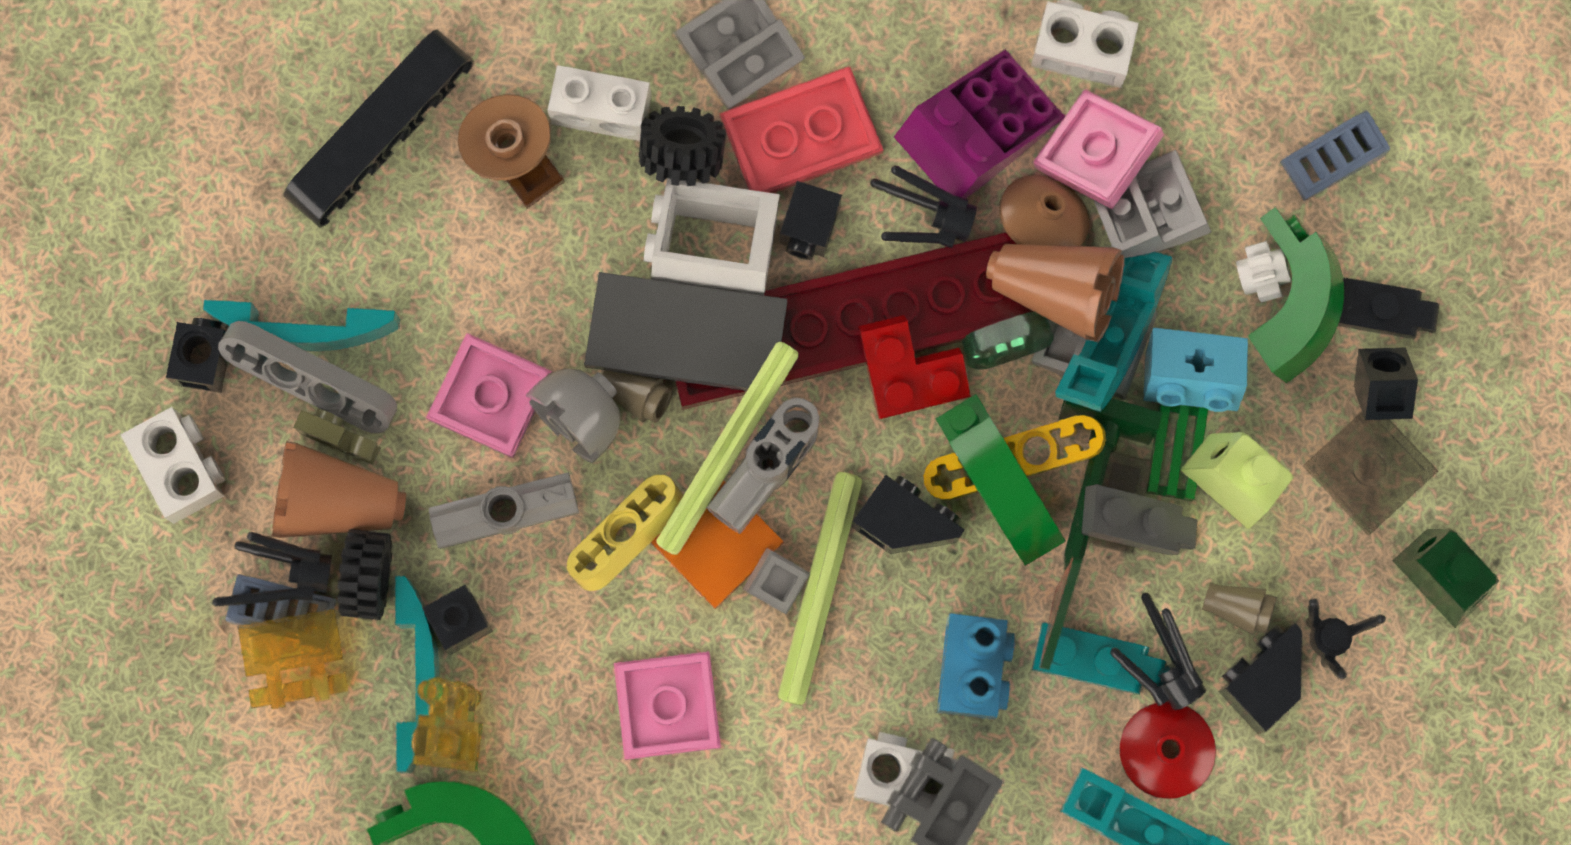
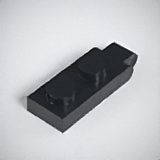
(1386, 309)

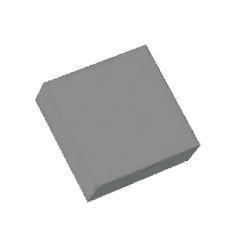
(776, 581)

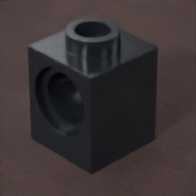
(809, 221)
(202, 376)
(1385, 383)
(457, 619)

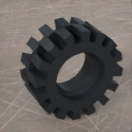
(682, 145)
(364, 574)

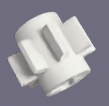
(1263, 271)

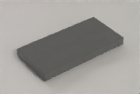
(682, 331)

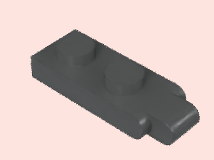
(1137, 521)

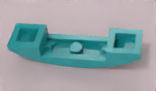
(361, 326)
(1102, 365)
(411, 615)
(1126, 818)

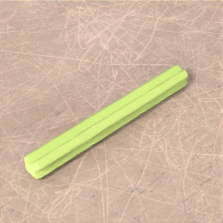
(727, 448)
(820, 588)

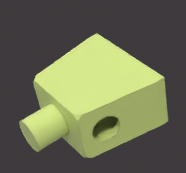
(1242, 477)

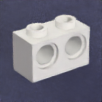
(1082, 56)
(599, 102)
(165, 471)
(871, 789)

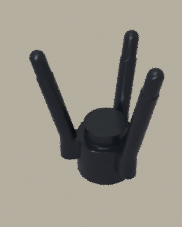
(951, 213)
(308, 569)
(1334, 636)
(1179, 679)

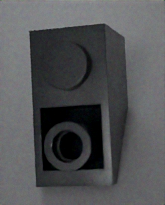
(904, 522)
(1269, 682)

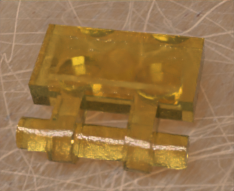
(292, 644)
(448, 734)

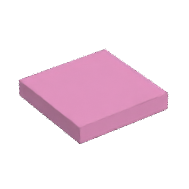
(1098, 148)
(487, 395)
(667, 705)

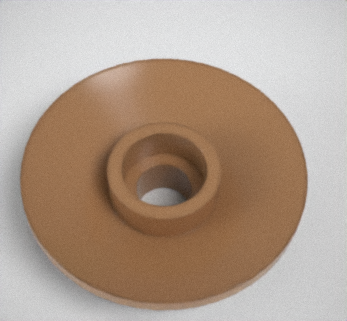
(499, 120)
(1029, 220)

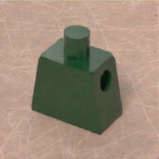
(1447, 573)

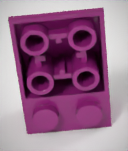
(978, 125)

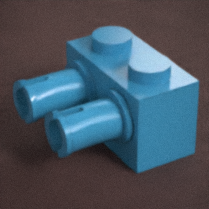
(974, 666)

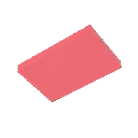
(801, 132)

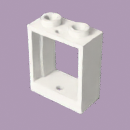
(714, 204)

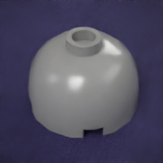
(578, 409)

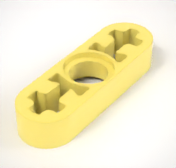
(605, 533)

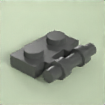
(956, 808)

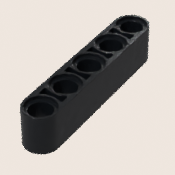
(376, 127)

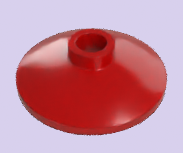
(1143, 755)

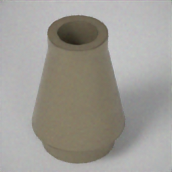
(640, 395)
(1241, 606)

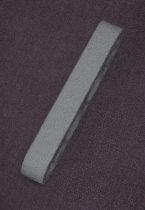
(258, 354)

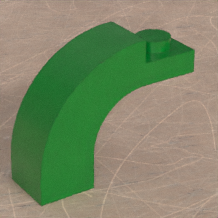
(1314, 305)
(1000, 480)
(465, 805)

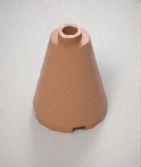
(1061, 283)
(331, 496)

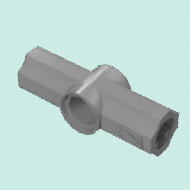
(472, 517)

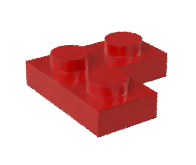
(905, 382)

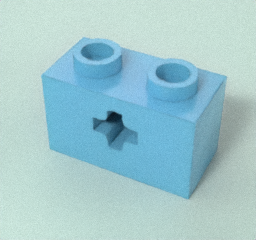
(1195, 369)

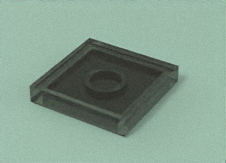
(1370, 470)

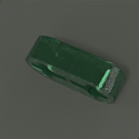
(1007, 340)

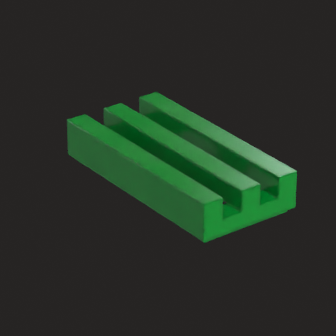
(1177, 450)

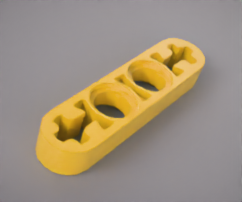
(1017, 445)

